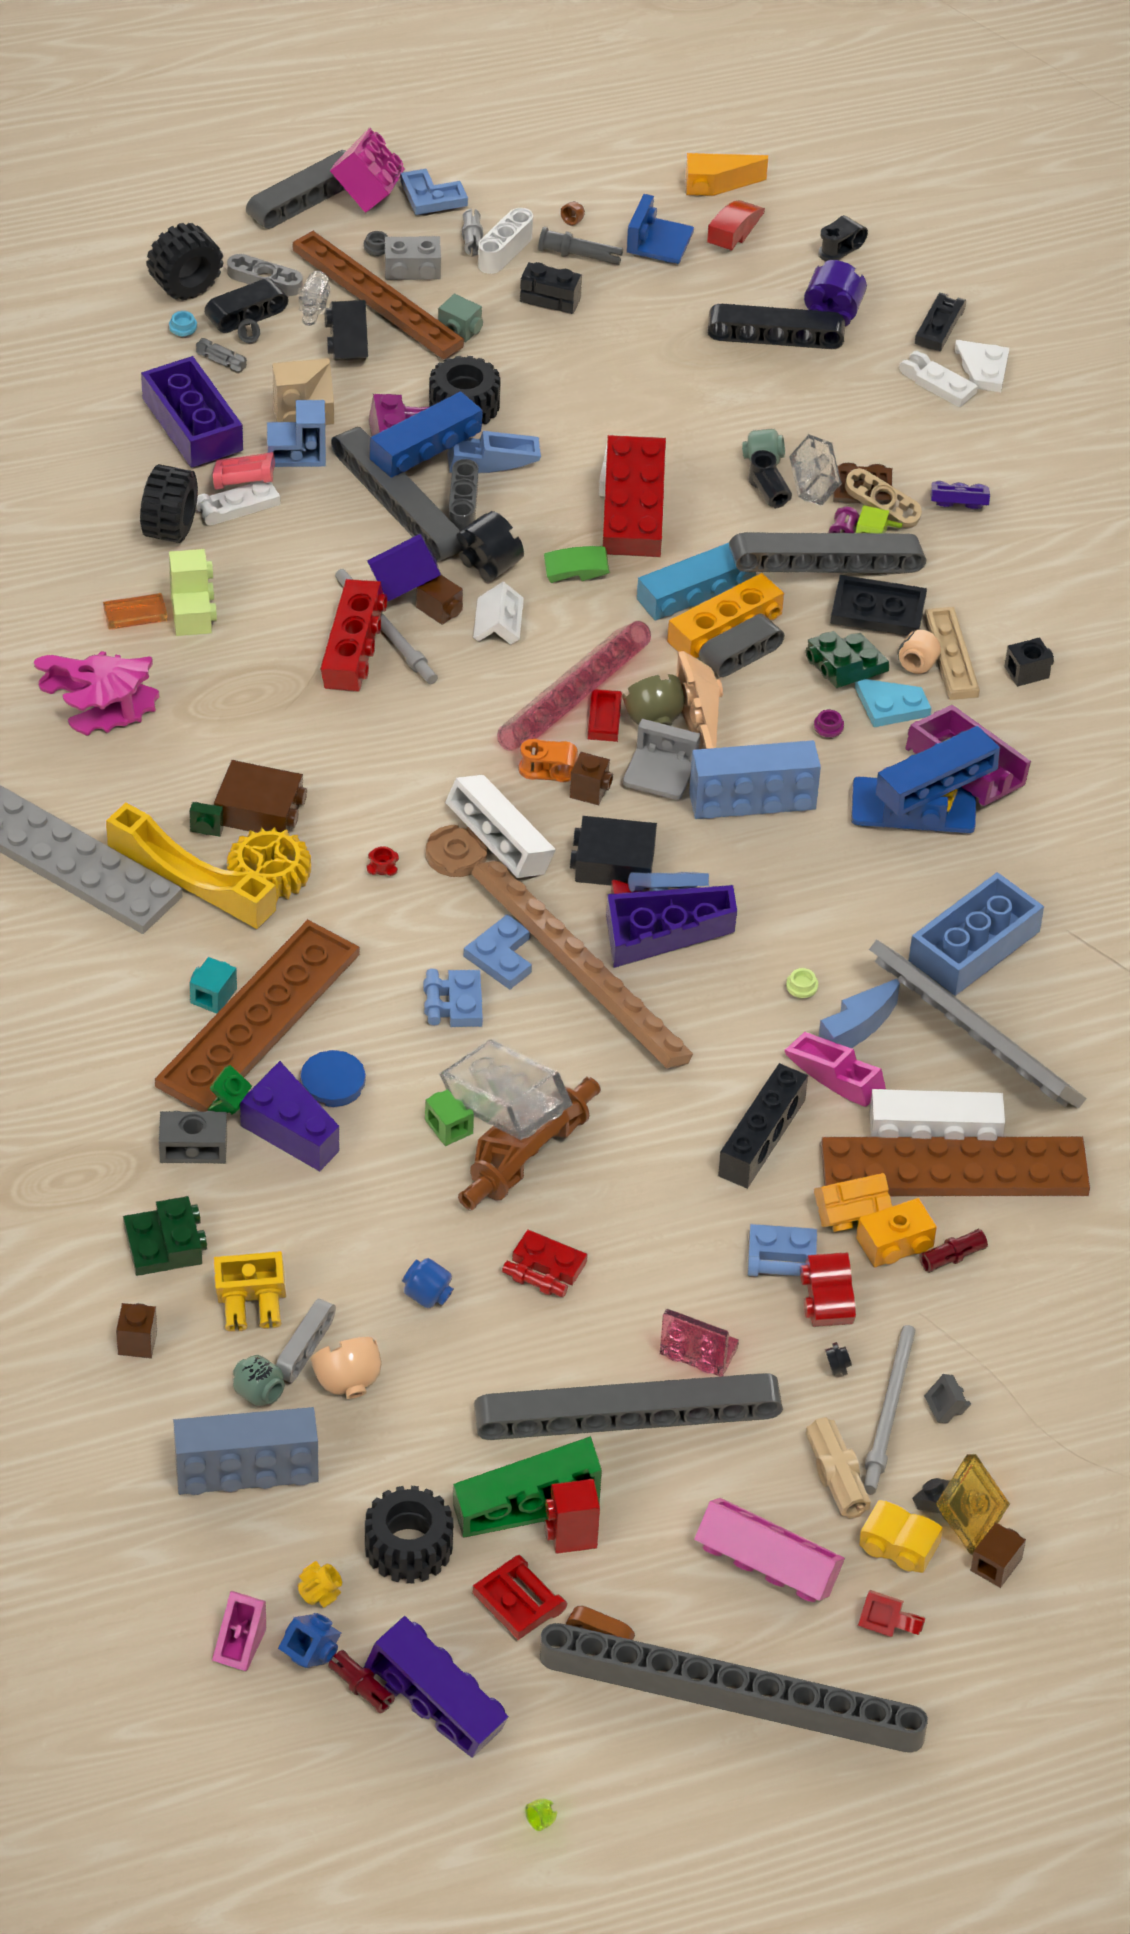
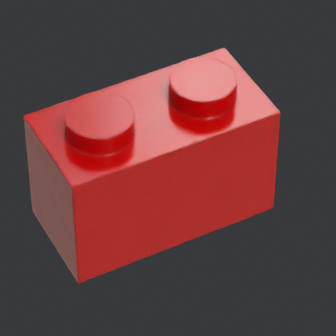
(573, 1516)

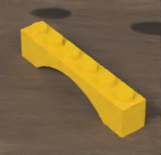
(237, 893)

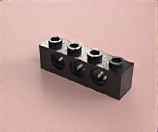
(763, 1125)

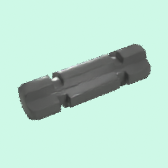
(221, 355)

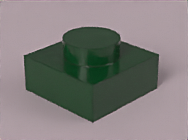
(206, 819)

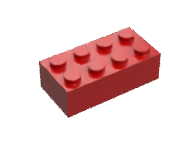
(634, 495)

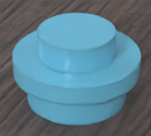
(183, 323)

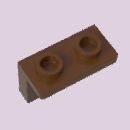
(878, 470)

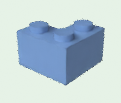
(301, 441)

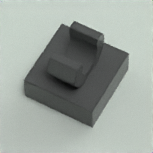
(946, 1399)

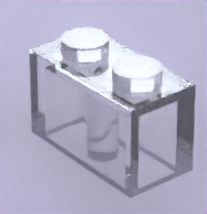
(815, 470)

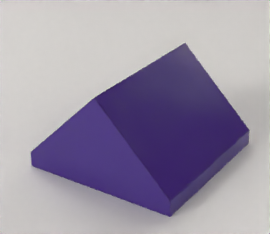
(404, 567)

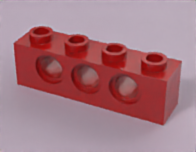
(353, 635)

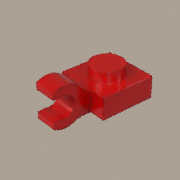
(884, 1614)

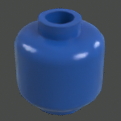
(427, 1283)

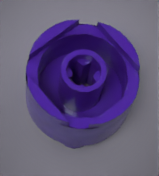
(836, 289)

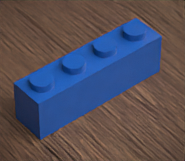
(425, 434)
(937, 770)

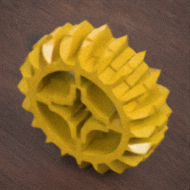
(273, 857)

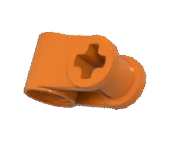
(551, 759)

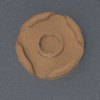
(455, 851)

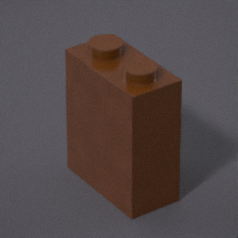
(260, 797)

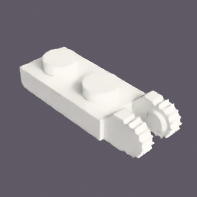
(938, 379)

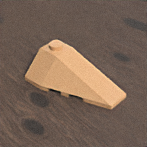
(701, 698)

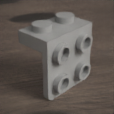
(661, 759)

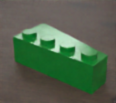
(518, 1491)

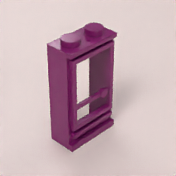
(949, 722)

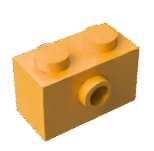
(896, 1232)

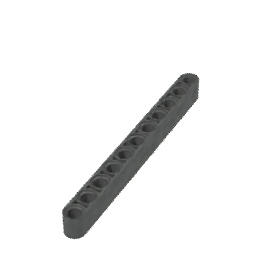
(749, 1684)

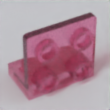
(696, 1343)

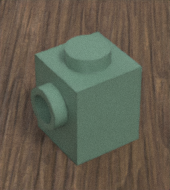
(461, 316)

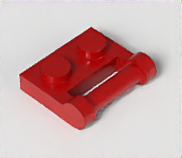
(511, 1603)

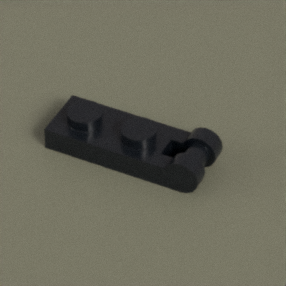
(940, 322)

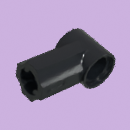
(767, 478)

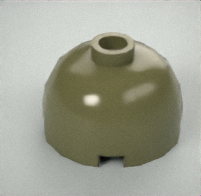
(655, 700)

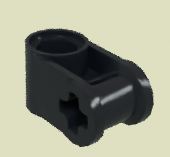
(841, 238)

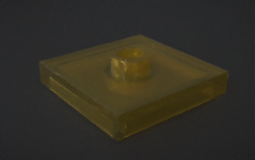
(972, 1502)

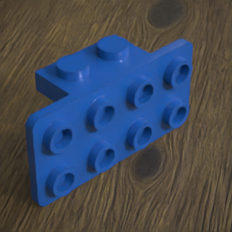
(933, 816)

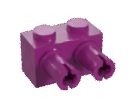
(389, 410)

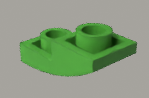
(582, 561)

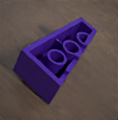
(667, 920)
(436, 1686)

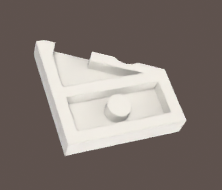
(983, 363)

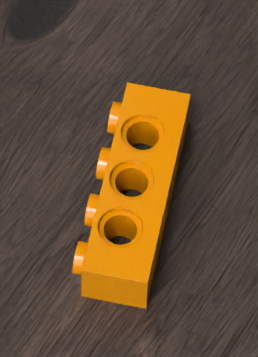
(715, 616)

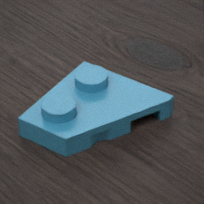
(892, 702)

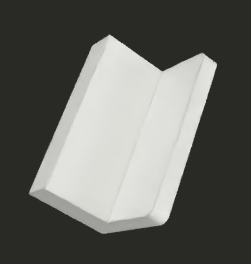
(499, 612)

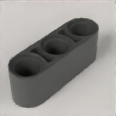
(463, 493)
(741, 645)

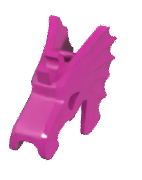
(101, 682)

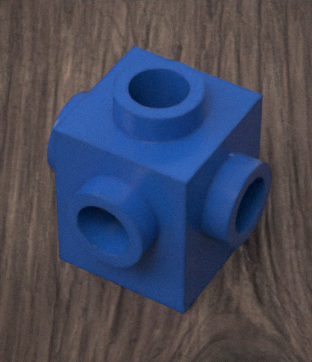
(310, 1640)

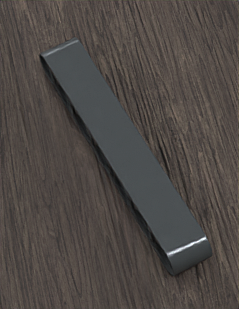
(398, 495)
(827, 552)

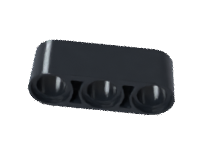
(251, 301)

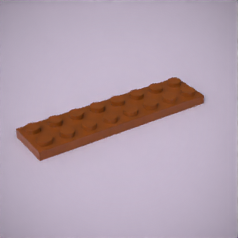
(258, 1013)
(962, 1166)

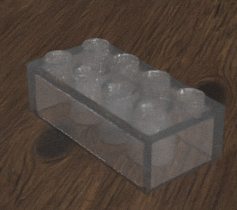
(507, 1089)

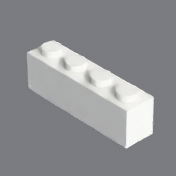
(500, 826)
(936, 1114)

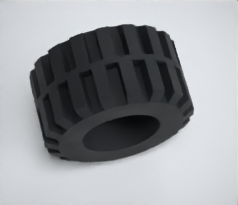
(184, 261)
(471, 377)
(168, 503)
(408, 1557)

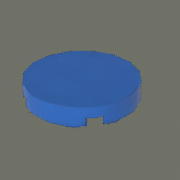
(333, 1077)

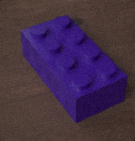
(192, 411)

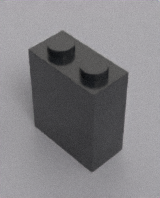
(612, 849)

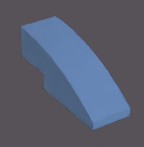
(496, 451)
(860, 1015)

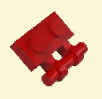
(547, 1257)

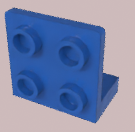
(655, 236)

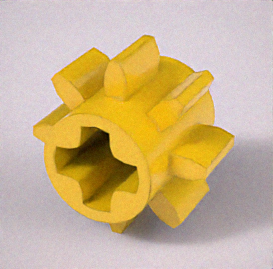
(319, 1584)

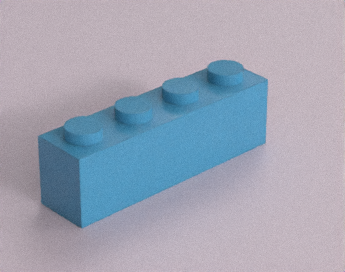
(689, 582)

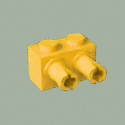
(248, 1279)

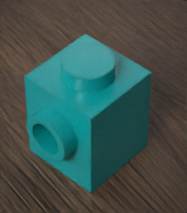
(213, 984)

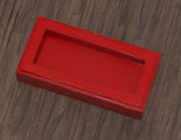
(604, 715)

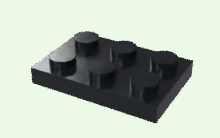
(878, 605)

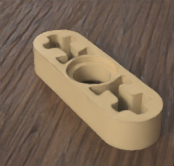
(880, 486)

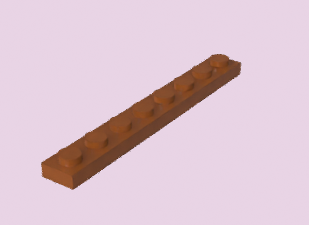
(378, 295)

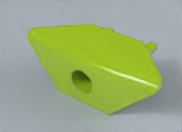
(874, 520)

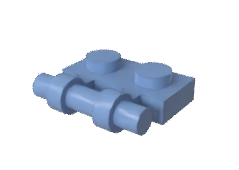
(464, 998)

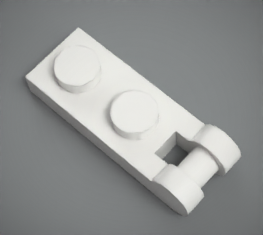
(237, 502)

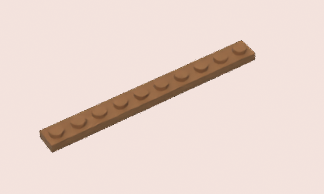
(582, 964)

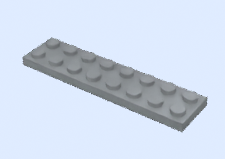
(83, 864)
(976, 1026)

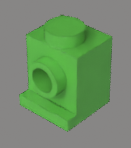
(448, 1117)

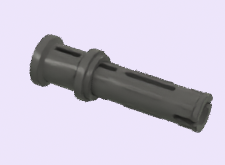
(568, 244)

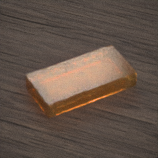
(135, 611)

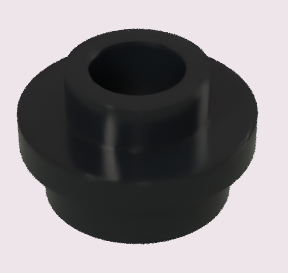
(838, 1359)

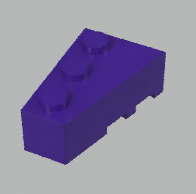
(290, 1118)

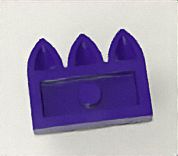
(972, 496)

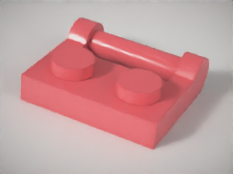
(243, 470)

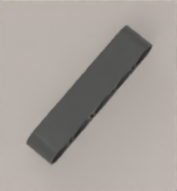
(295, 193)

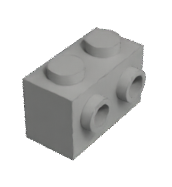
(412, 258)

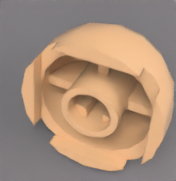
(349, 1367)

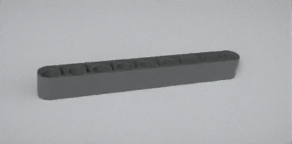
(627, 1406)

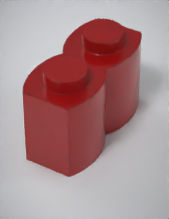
(829, 1289)

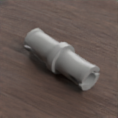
(472, 231)

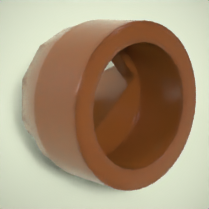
(571, 209)

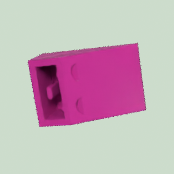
(368, 170)

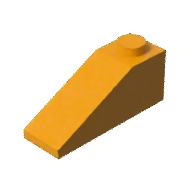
(723, 172)

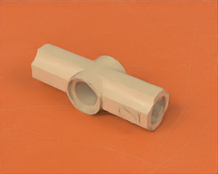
(838, 1467)

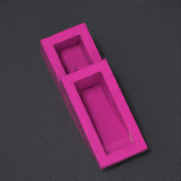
(836, 1067)

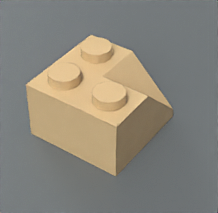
(302, 382)

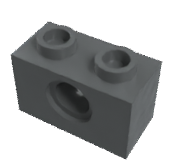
(193, 1137)

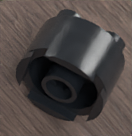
(490, 546)

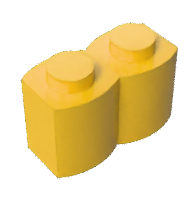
(900, 1536)

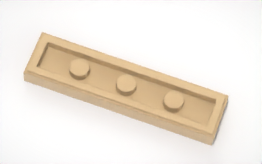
(954, 657)

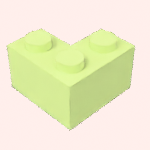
(191, 592)

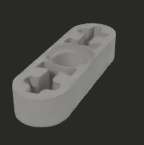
(247, 270)
(306, 1339)

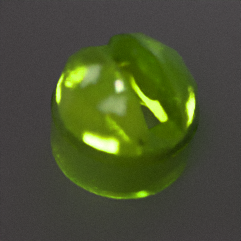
(540, 1814)

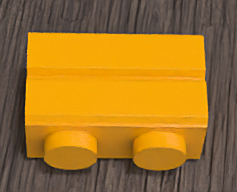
(850, 1200)

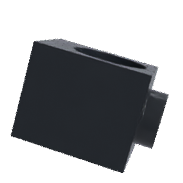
(1028, 661)

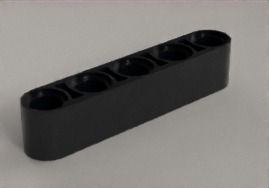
(776, 326)

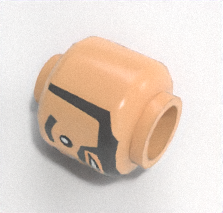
(919, 651)

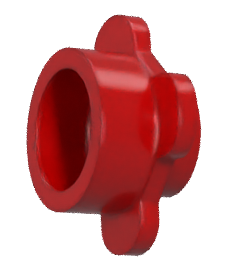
(382, 861)

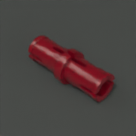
(953, 1250)
(361, 1681)

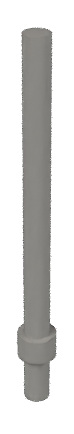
(414, 659)
(877, 1458)

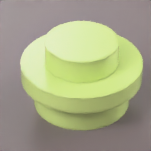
(802, 983)

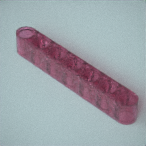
(564, 691)

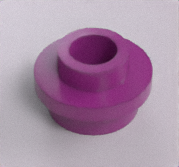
(829, 723)

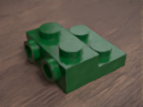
(845, 659)
(165, 1237)

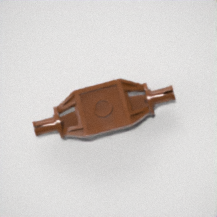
(510, 1153)

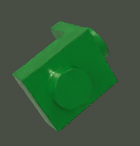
(230, 1090)

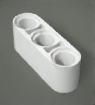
(505, 240)

